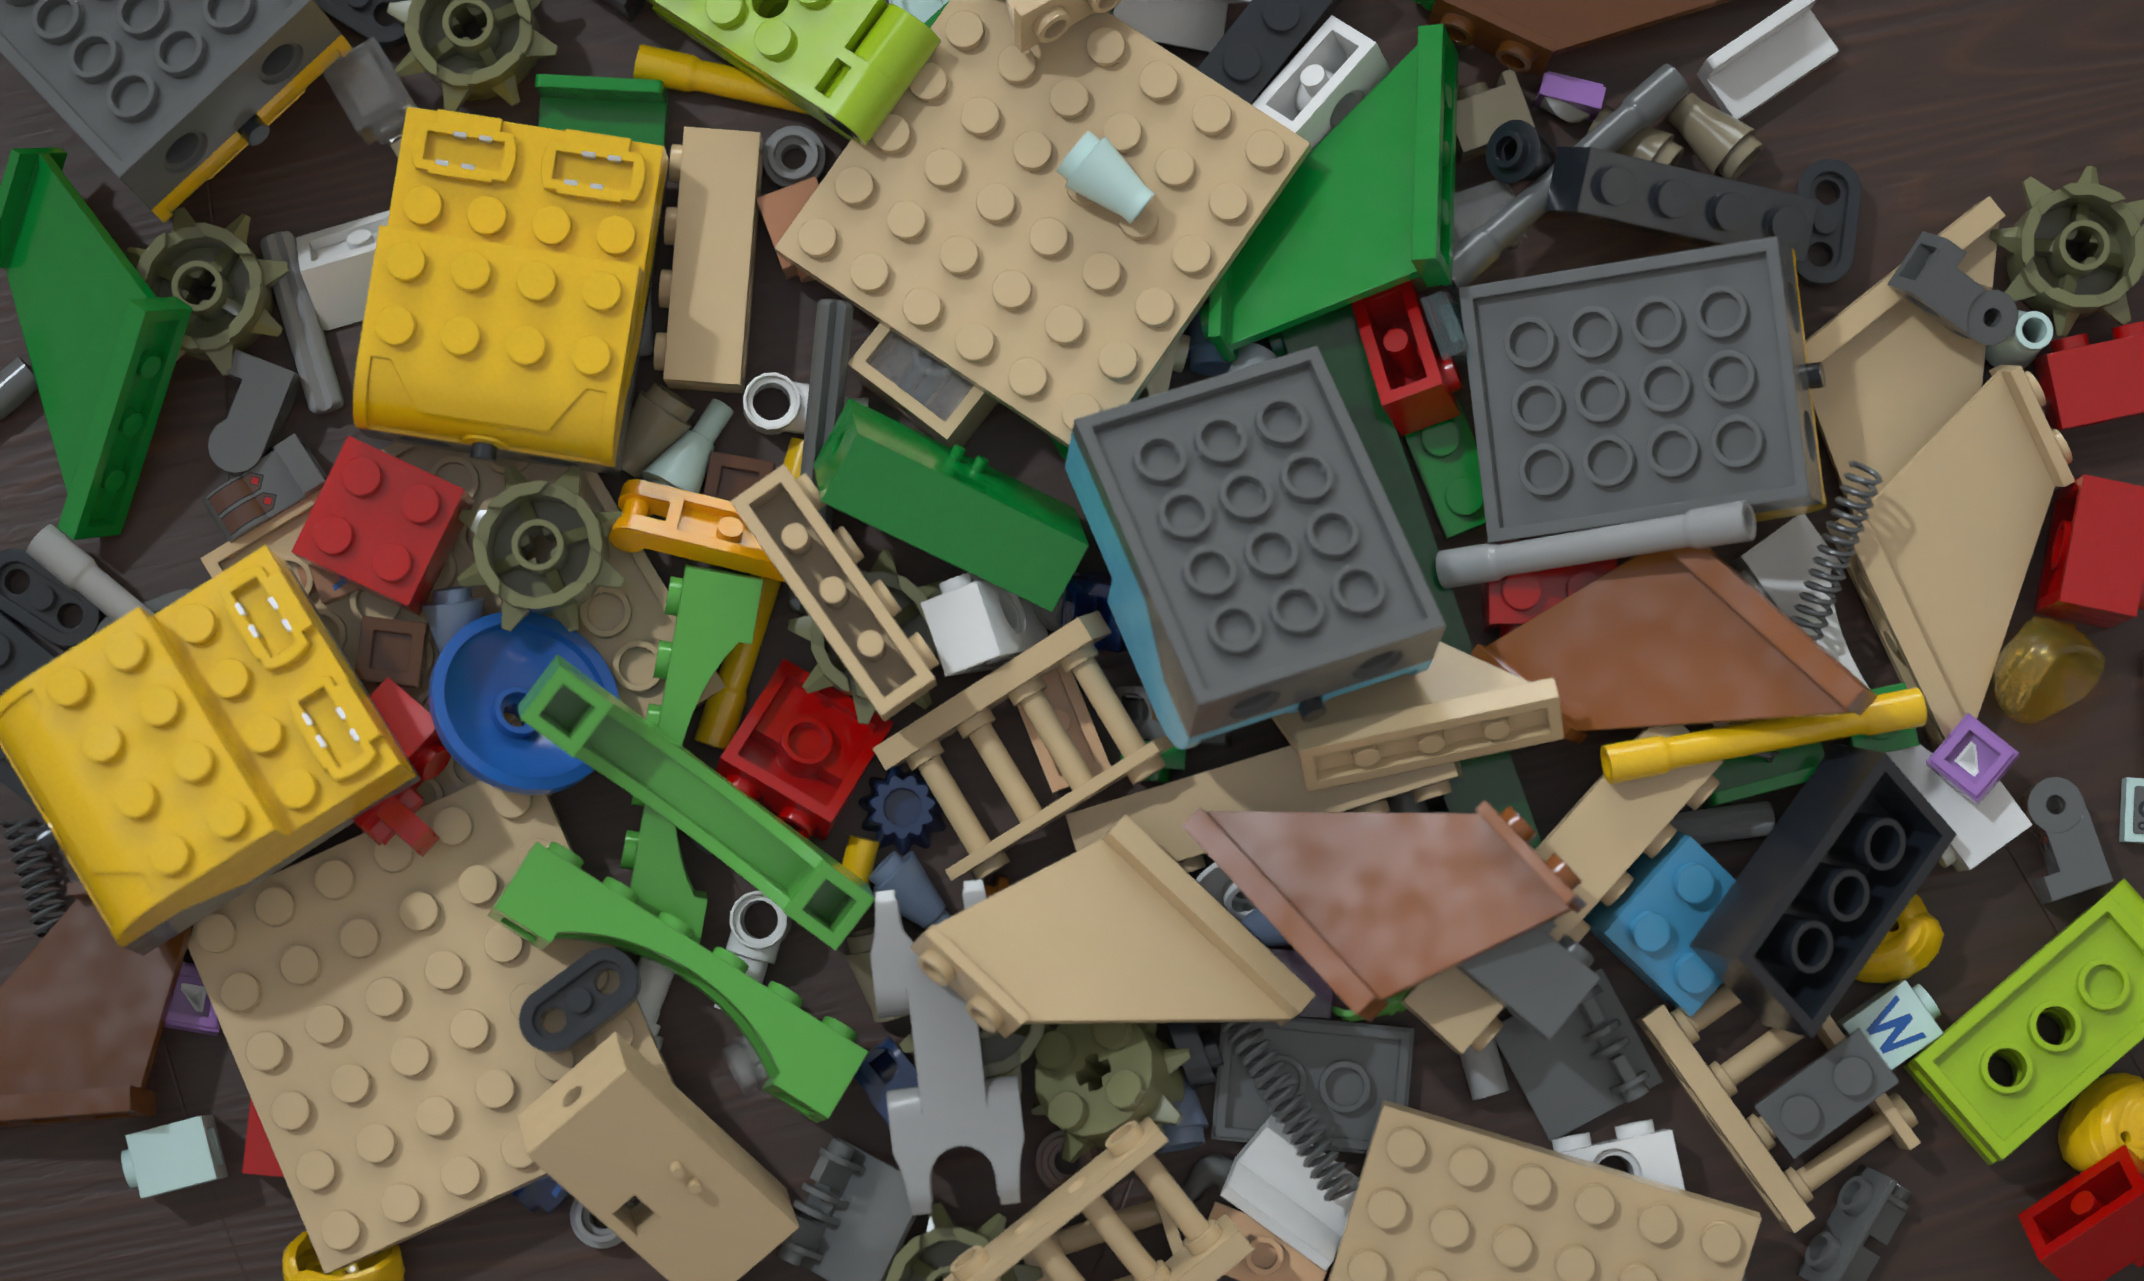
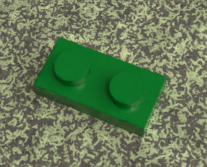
(1449, 474)

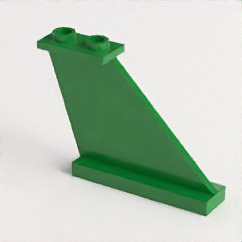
(1357, 212)
(92, 337)

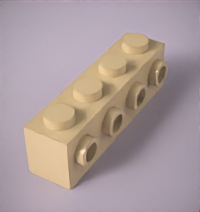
(712, 260)
(834, 592)

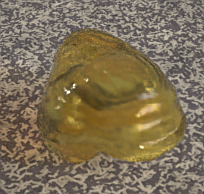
(2045, 670)

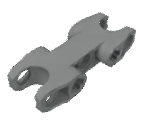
(952, 1096)

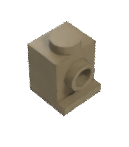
(1484, 110)

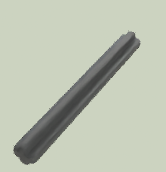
(825, 392)

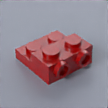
(802, 751)

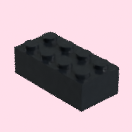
(1823, 889)

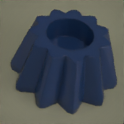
(901, 810)

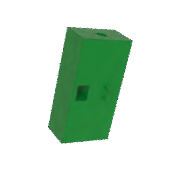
(950, 505)

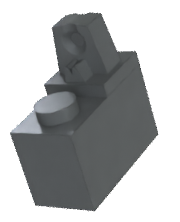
(1535, 977)

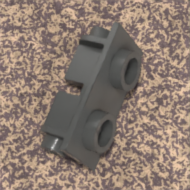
(1865, 1207)

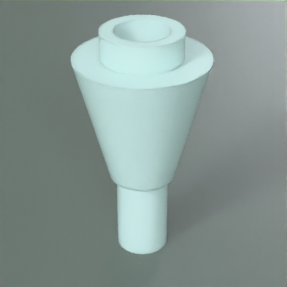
(688, 459)

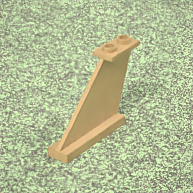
(1895, 368)
(1956, 543)
(1423, 721)
(1108, 942)

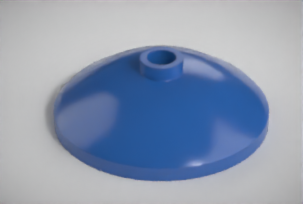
(488, 675)

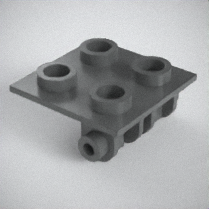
(1584, 1067)
(851, 1218)

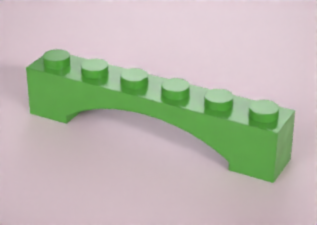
(712, 617)
(696, 799)
(803, 1057)

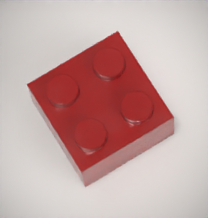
(383, 525)
(2094, 554)

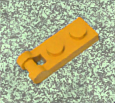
(694, 528)

